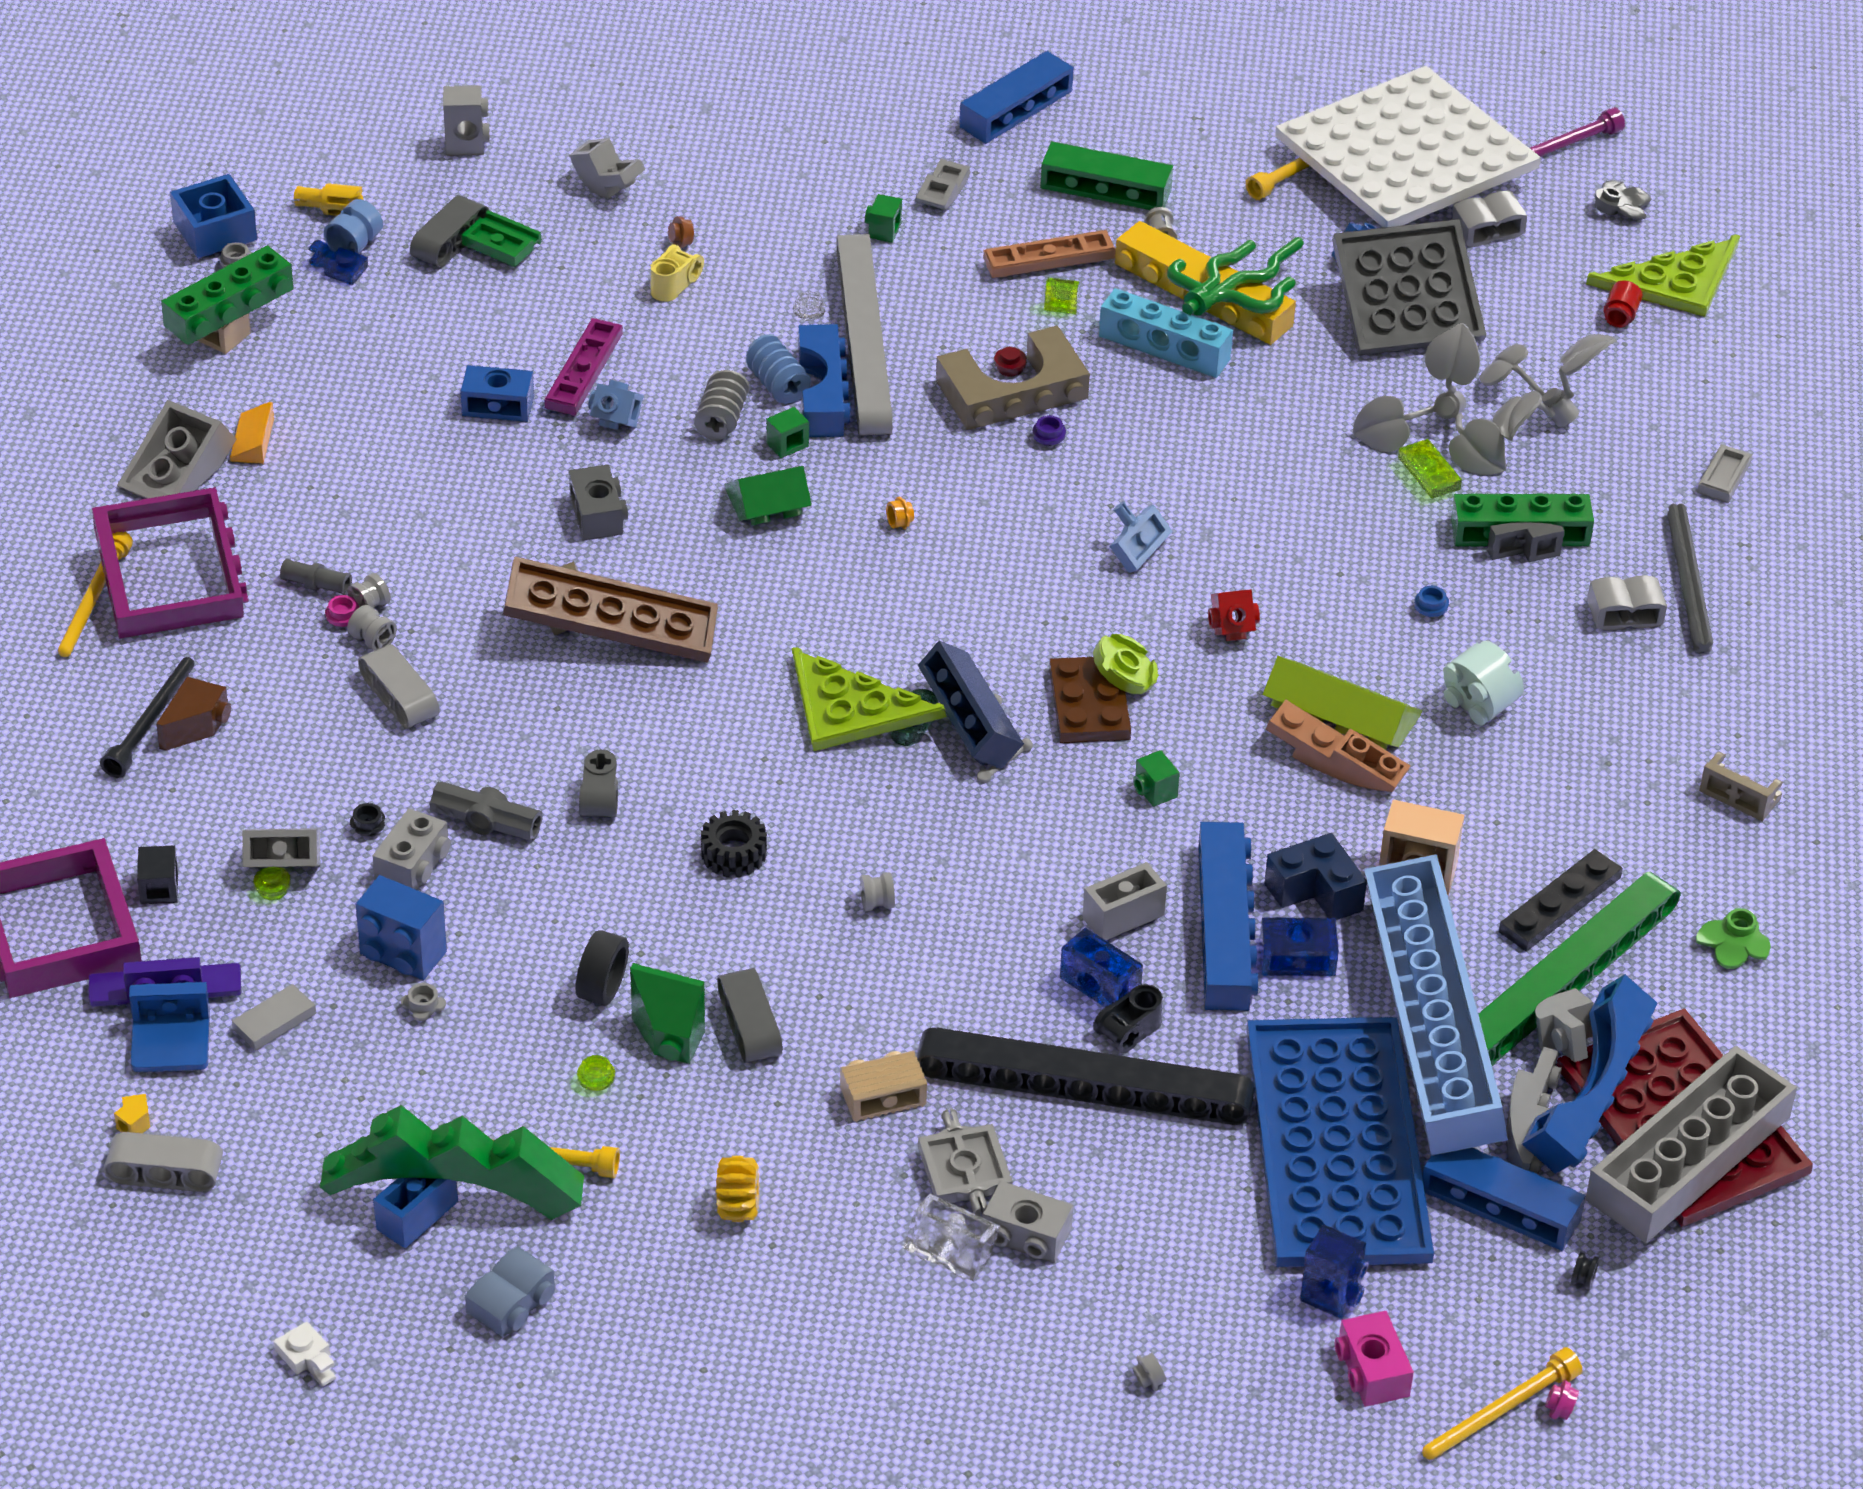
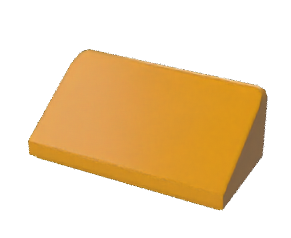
(253, 434)

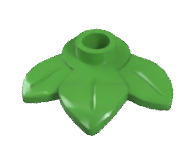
(1735, 938)

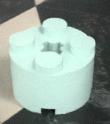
(1482, 682)

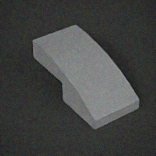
(944, 184)

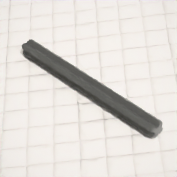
(1690, 578)

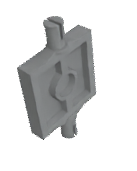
(964, 1162)

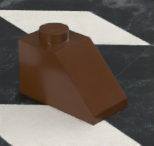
(193, 714)

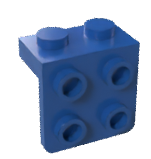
(170, 1026)

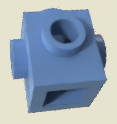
(615, 405)

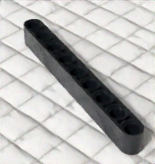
(1085, 1076)

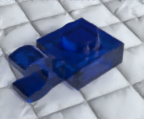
(339, 265)

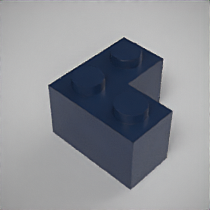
(1316, 871)

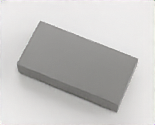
(1724, 473)
(273, 1017)

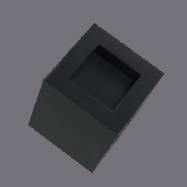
(157, 874)

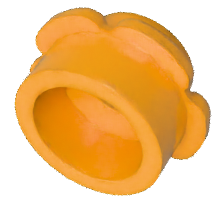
(899, 513)

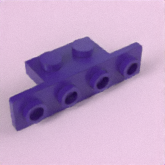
(114, 987)

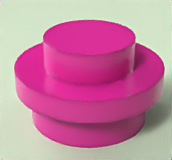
(340, 610)
(1561, 1400)

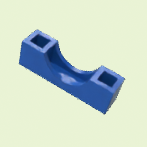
(820, 356)

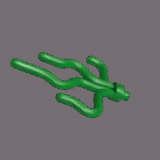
(1204, 295)

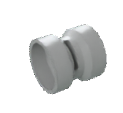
(369, 626)

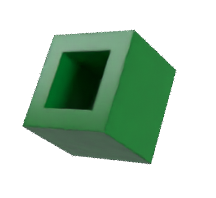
(884, 218)
(787, 432)
(1156, 778)

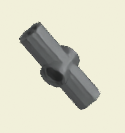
(486, 811)

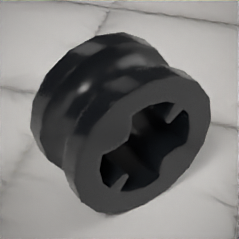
(1585, 1271)

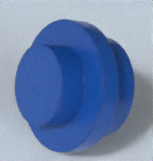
(1431, 601)

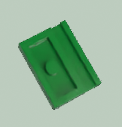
(501, 238)

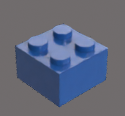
(213, 215)
(401, 927)

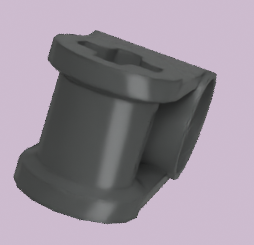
(599, 785)

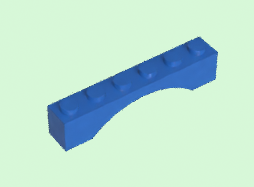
(1617, 1023)

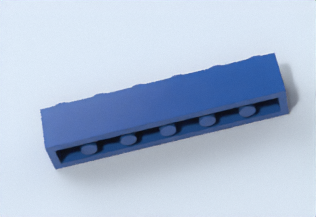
(1225, 916)

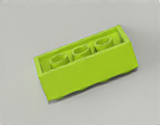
(1341, 702)

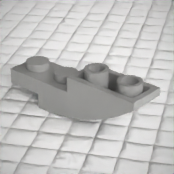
(1528, 1101)

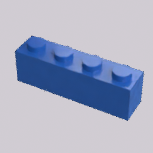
(1016, 97)
(1505, 1195)

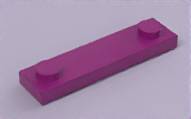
(583, 366)

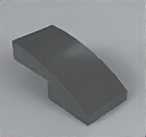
(1535, 540)

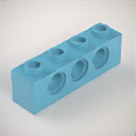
(1165, 332)

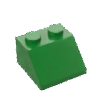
(770, 494)

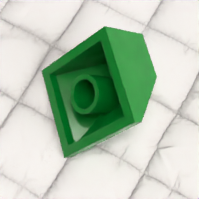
(668, 1011)

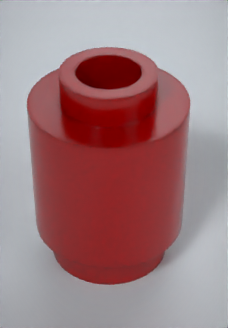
(1622, 303)

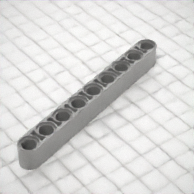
(864, 335)

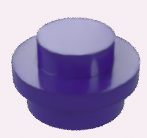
(1049, 430)

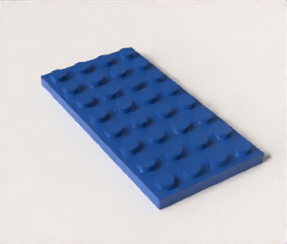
(1338, 1137)

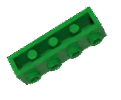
(227, 295)
(1475, 513)

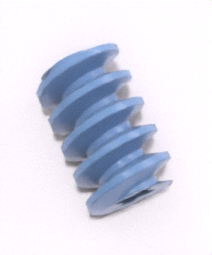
(777, 369)

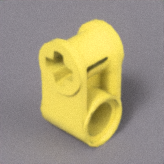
(674, 273)

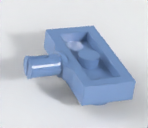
(1139, 535)

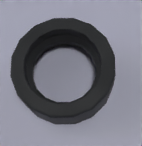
(602, 967)

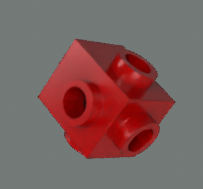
(1245, 610)

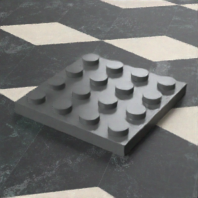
(1407, 285)

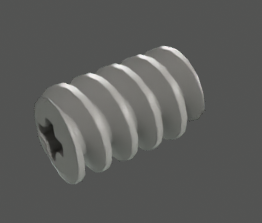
(721, 404)

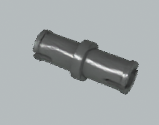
(315, 576)

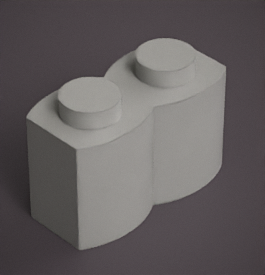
(1490, 218)
(1626, 602)

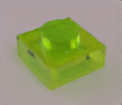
(1061, 295)

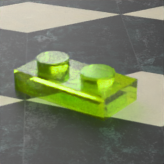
(1429, 468)

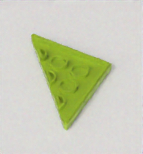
(1676, 280)
(854, 705)

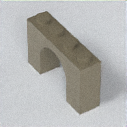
(986, 401)

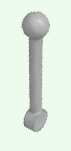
(984, 776)

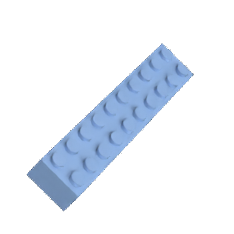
(1435, 1006)

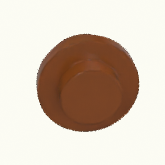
(681, 231)

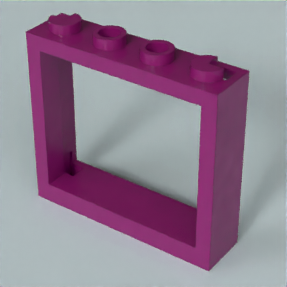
(159, 512)
(80, 962)

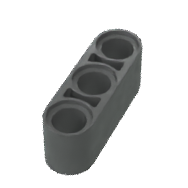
(442, 235)
(749, 1015)

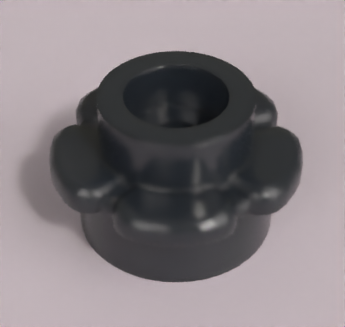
(367, 819)

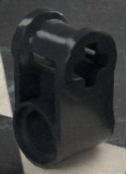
(1131, 1017)

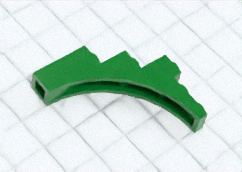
(459, 1152)

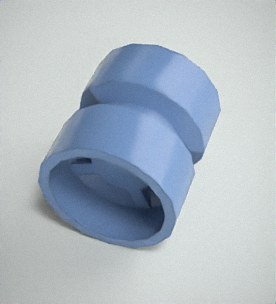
(353, 227)

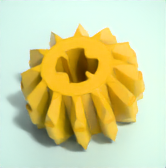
(737, 1188)

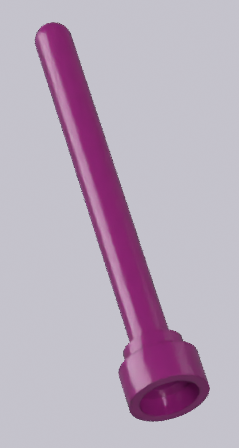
(1608, 122)

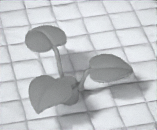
(1456, 359)
(1555, 402)

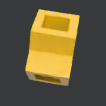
(133, 1114)

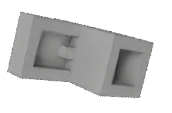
(602, 169)
(1565, 1023)

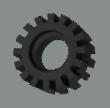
(733, 829)

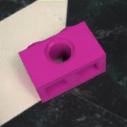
(1374, 1358)

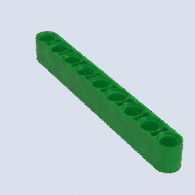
(1577, 960)

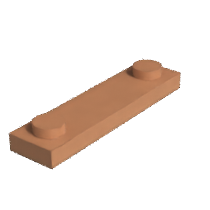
(1049, 253)

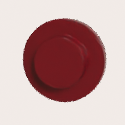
(1010, 361)

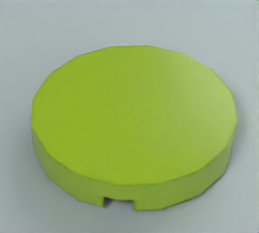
(1125, 663)

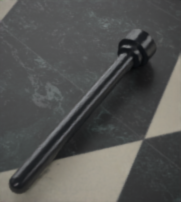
(118, 759)

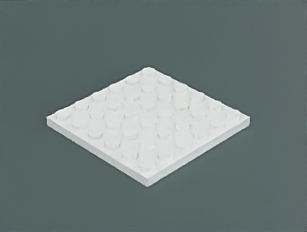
(1407, 147)

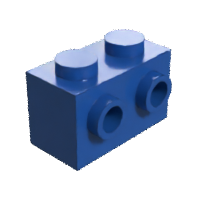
(412, 1206)

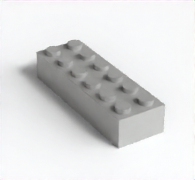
(1690, 1144)

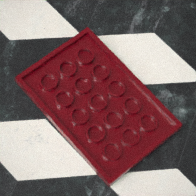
(1668, 1061)

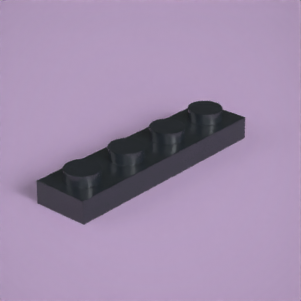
(1560, 900)

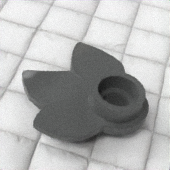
(1616, 198)

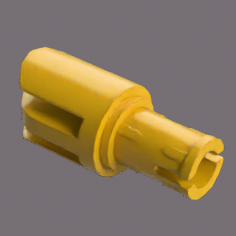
(329, 199)

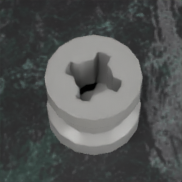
(370, 592)
(877, 891)

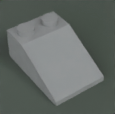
(177, 453)

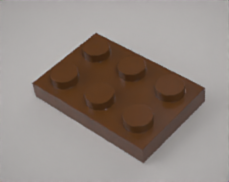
(1087, 703)

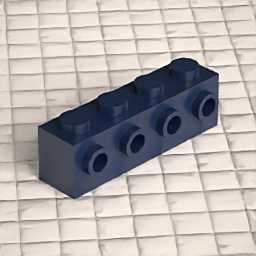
(970, 705)

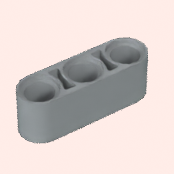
(398, 686)
(163, 1161)

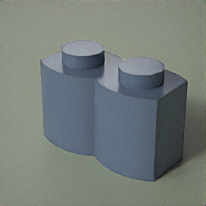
(510, 1291)

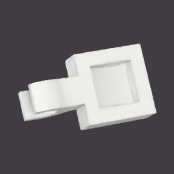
(306, 1350)

